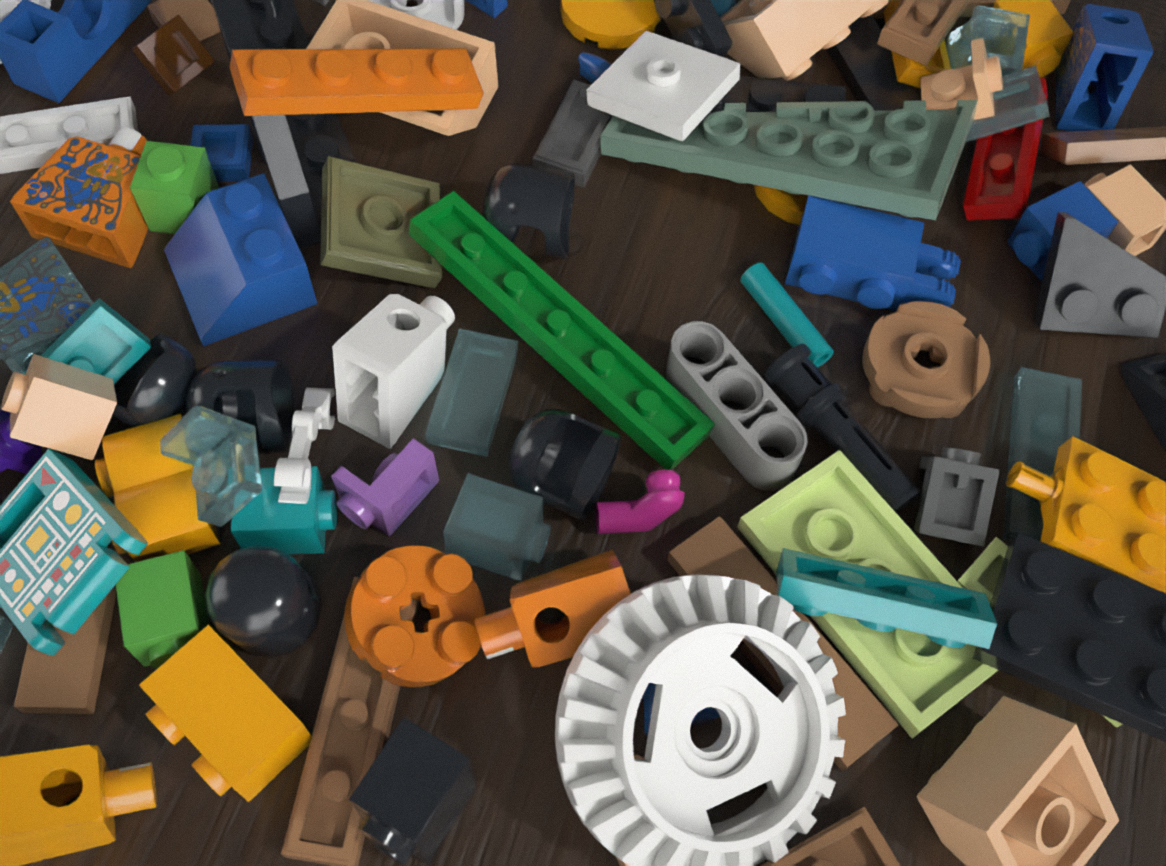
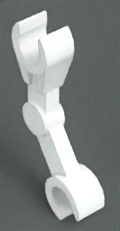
(295, 471)

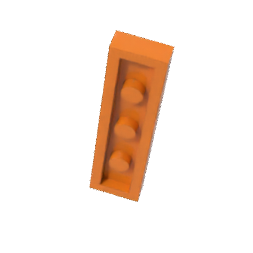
(354, 80)

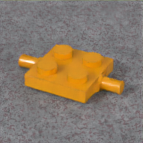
(1101, 511)

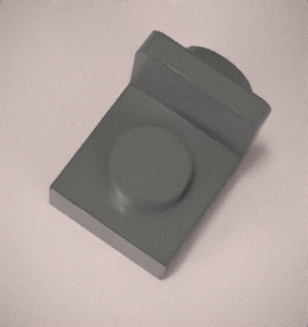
(956, 496)

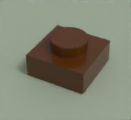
(173, 55)

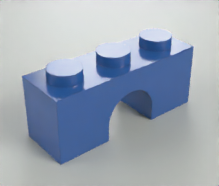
(55, 50)

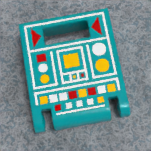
(57, 552)

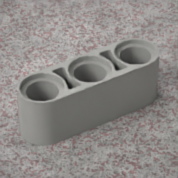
(736, 432)

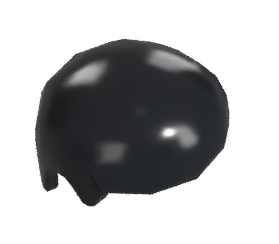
(155, 383)

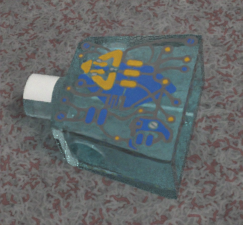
(37, 303)

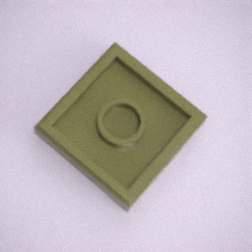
(368, 222)

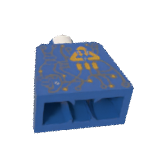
(1109, 52)

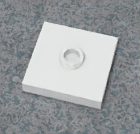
(663, 85)

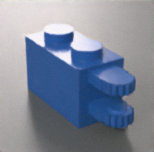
(868, 257)

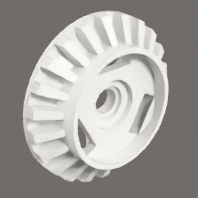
(683, 642)

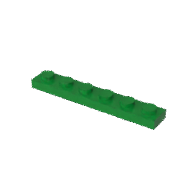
(561, 330)

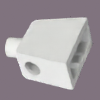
(390, 365)

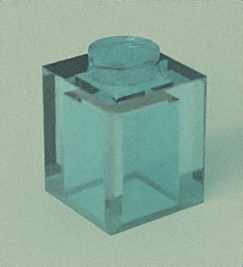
(496, 527)

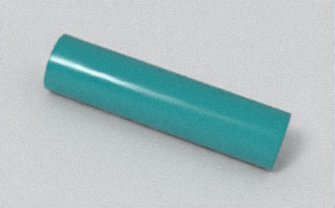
(785, 312)

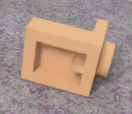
(965, 83)

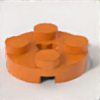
(391, 644)

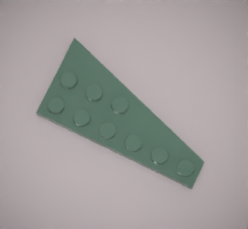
(817, 149)

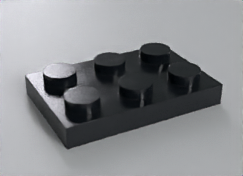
(1081, 634)

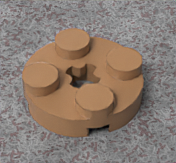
(919, 390)

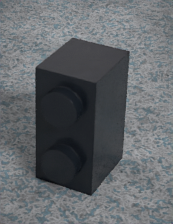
(413, 794)

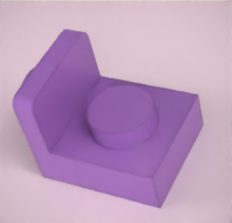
(395, 492)

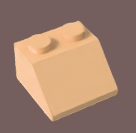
(1020, 793)

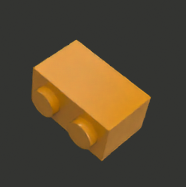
(225, 714)

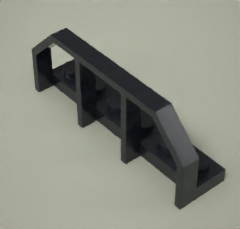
(289, 144)

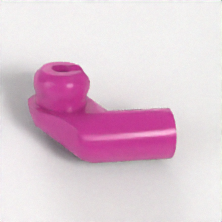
(646, 512)

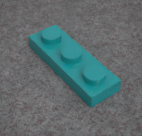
(885, 599)

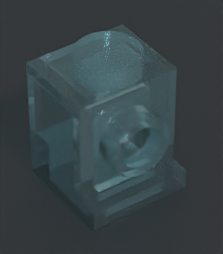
(1003, 37)

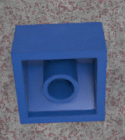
(238, 261)

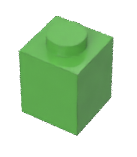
(171, 183)
(160, 607)

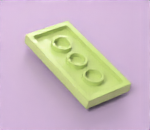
(845, 519)

